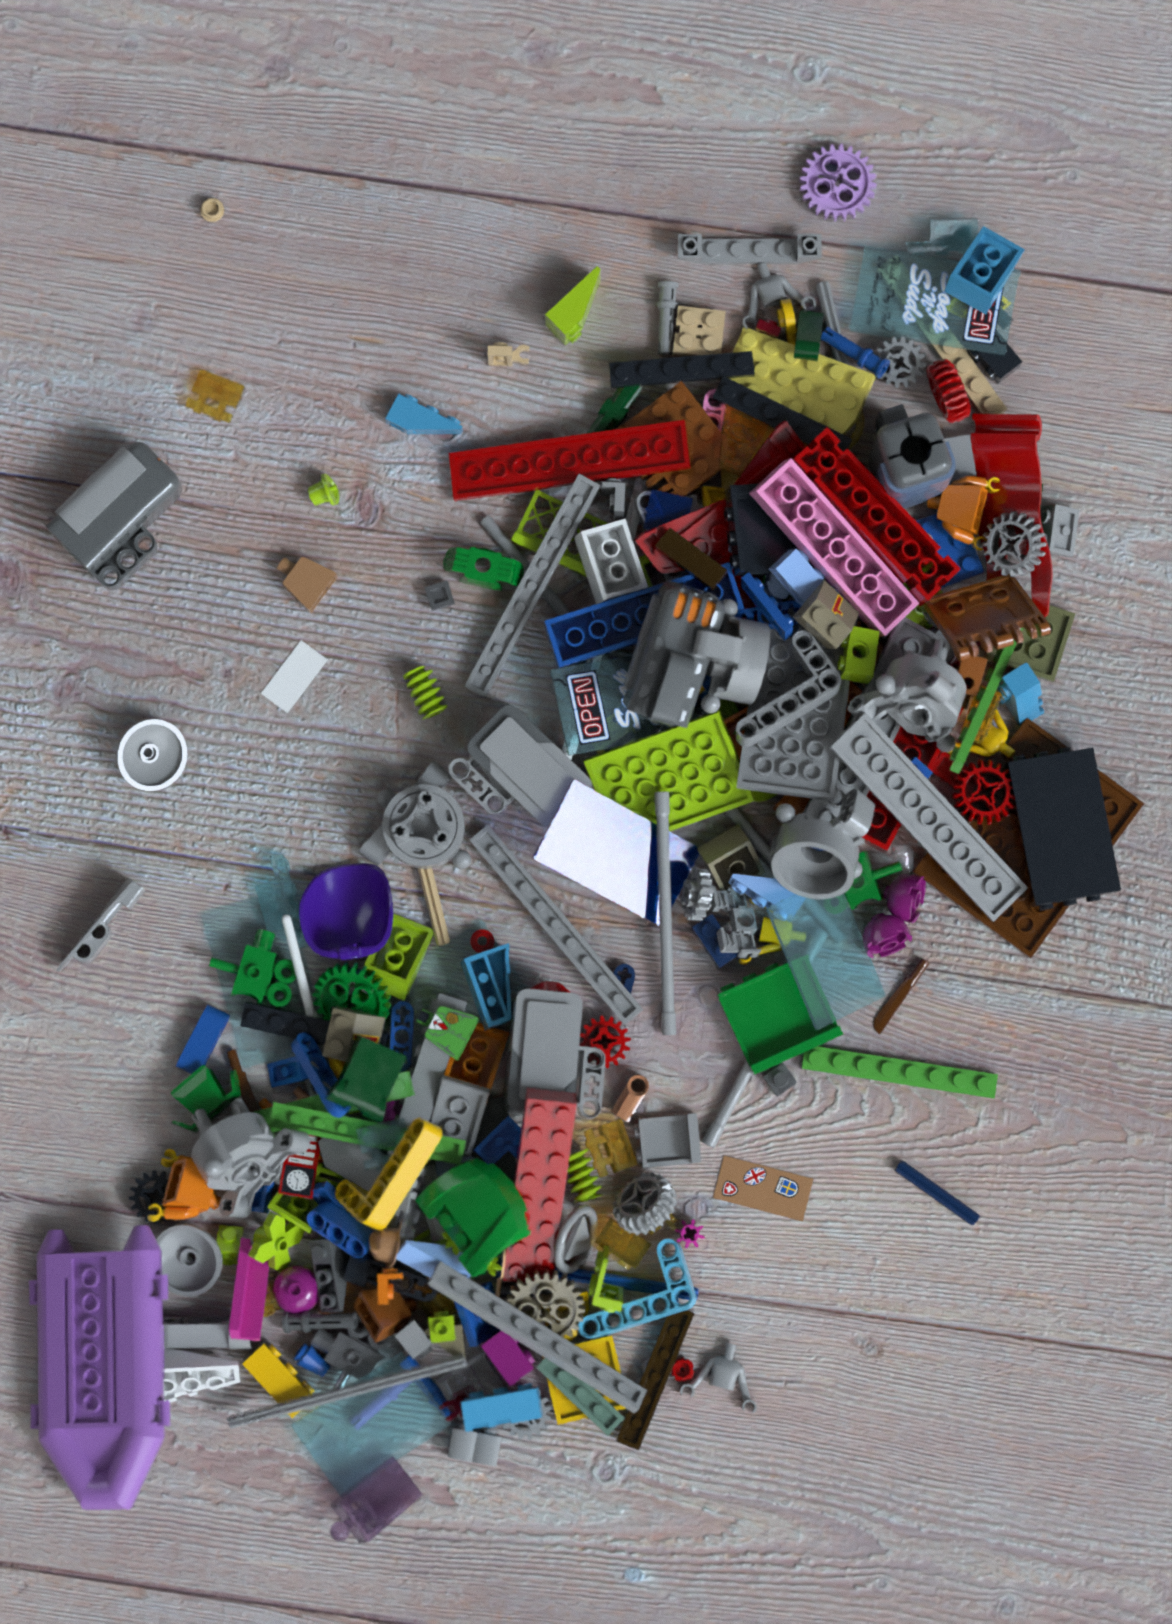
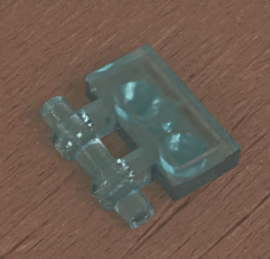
(380, 1137)

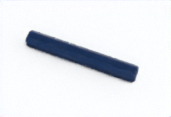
(937, 1193)

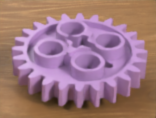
(845, 163)

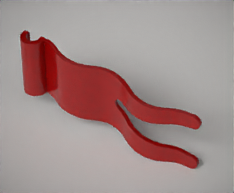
(1007, 449)

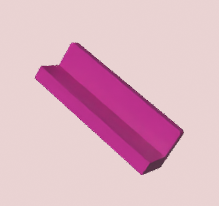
(248, 1295)

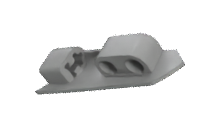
(126, 895)
(349, 1162)

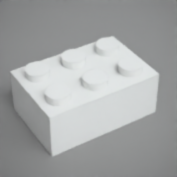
(610, 561)

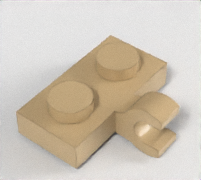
(502, 355)

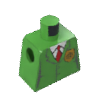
(448, 1029)

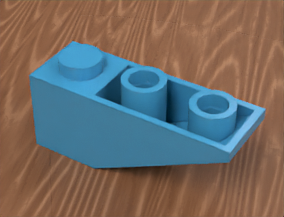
(416, 419)

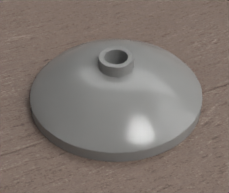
(165, 758)
(184, 1273)

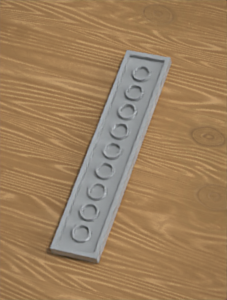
(904, 637)
(928, 816)

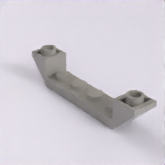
(749, 251)

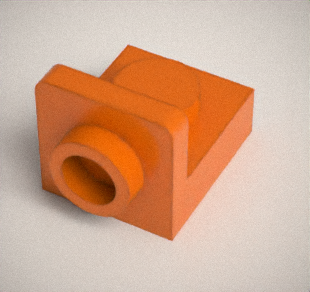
(386, 1290)

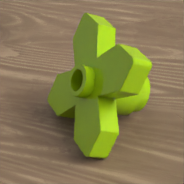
(273, 1241)

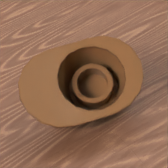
(385, 1244)

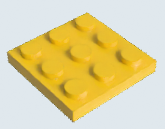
(604, 1351)

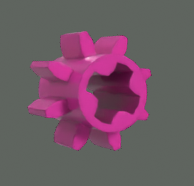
(696, 1235)

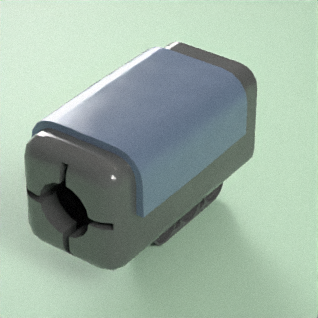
(910, 456)

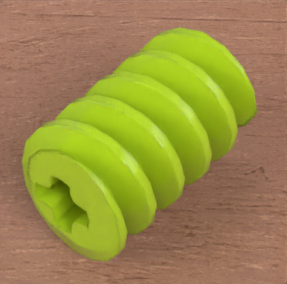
(425, 692)
(581, 1177)

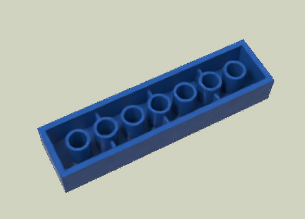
(617, 621)

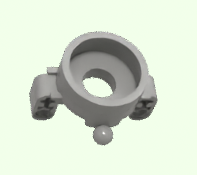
(736, 658)
(817, 872)

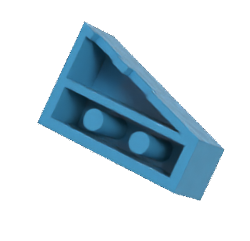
(1021, 693)
(490, 985)
(501, 1407)

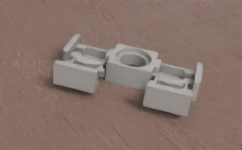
(736, 940)

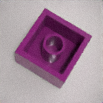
(508, 1357)

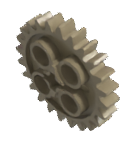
(561, 1294)

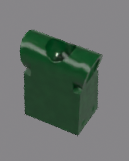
(367, 1078)

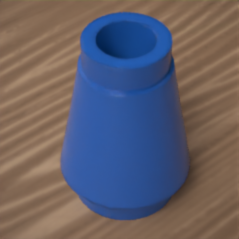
(311, 1360)

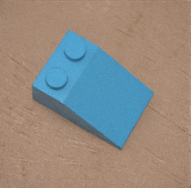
(984, 270)

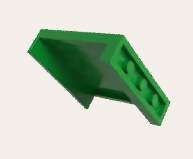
(771, 1018)

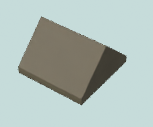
(454, 1347)

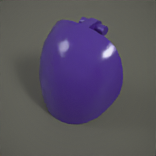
(347, 911)

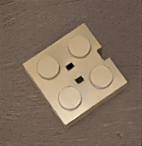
(694, 340)

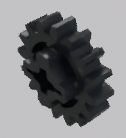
(140, 1191)

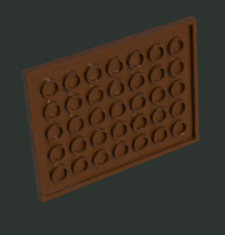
(1020, 923)

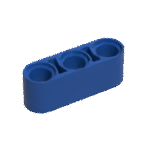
(203, 1039)
(340, 1228)

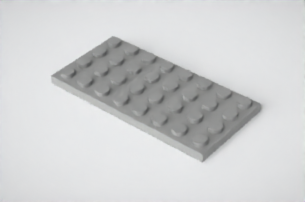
(797, 755)

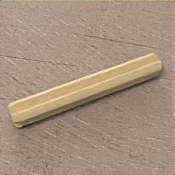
(434, 906)

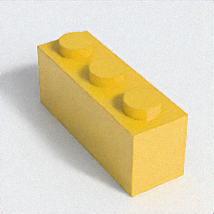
(276, 1376)

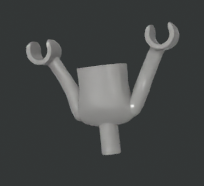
(771, 292)
(723, 1375)

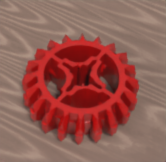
(948, 390)
(980, 782)

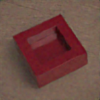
(768, 328)

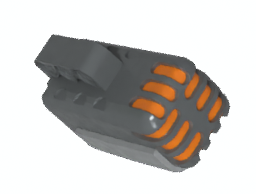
(663, 671)

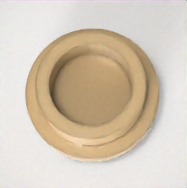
(212, 210)

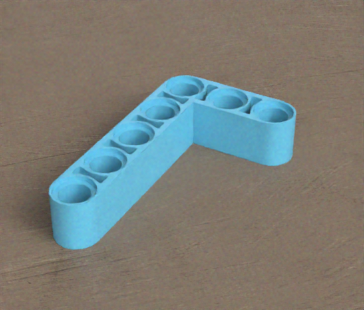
(648, 1303)

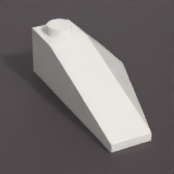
(194, 1372)

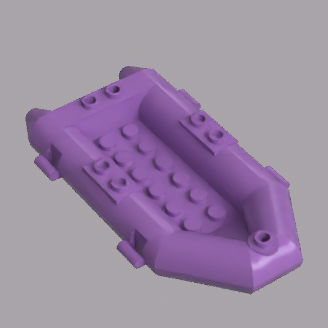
(101, 1365)

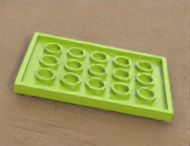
(690, 762)

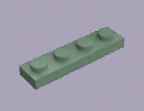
(583, 1396)

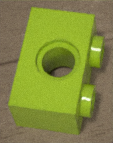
(854, 668)

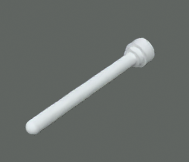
(298, 966)

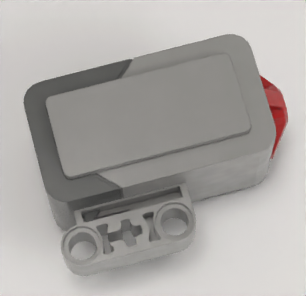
(520, 766)
(547, 1050)

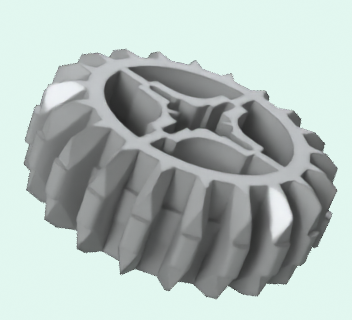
(1001, 530)
(644, 1203)

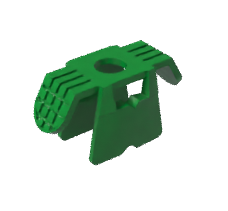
(501, 568)
(205, 1092)

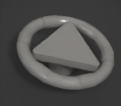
(576, 1239)

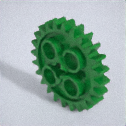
(331, 995)

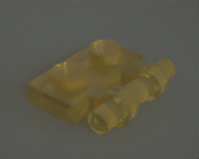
(219, 390)
(617, 1147)

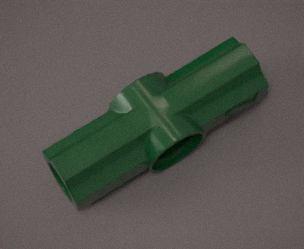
(615, 409)

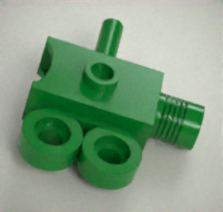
(866, 885)
(256, 971)

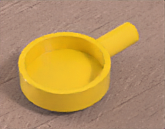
(787, 320)

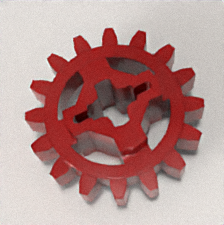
(603, 1031)

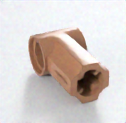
(629, 1100)

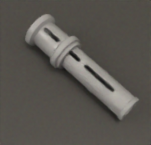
(667, 305)

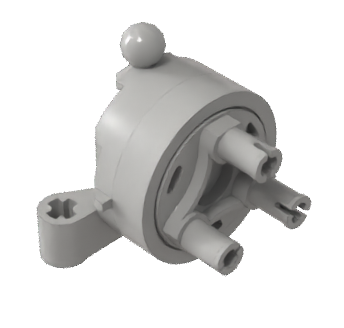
(919, 694)
(420, 825)
(242, 1155)

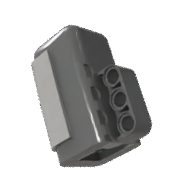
(112, 513)

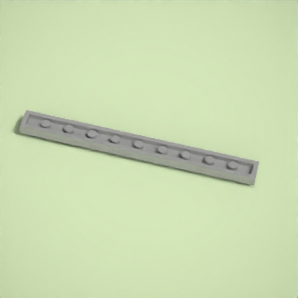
(532, 585)
(556, 925)
(537, 1337)

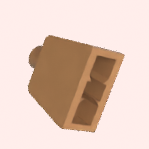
(307, 581)

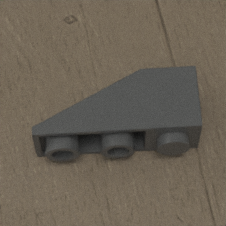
(329, 1270)

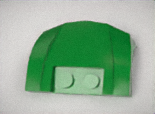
(477, 1211)

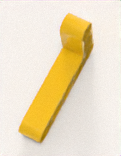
(395, 1180)

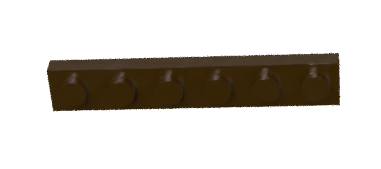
(655, 1377)

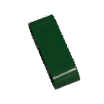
(808, 335)

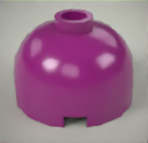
(905, 896)
(885, 935)
(296, 1289)

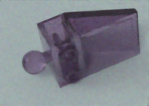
(378, 1499)

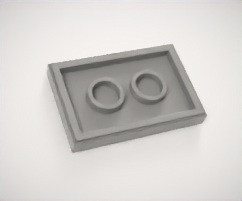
(460, 1110)

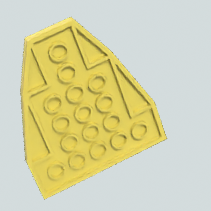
(819, 389)

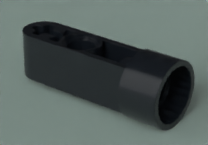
(365, 1270)

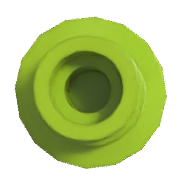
(324, 491)

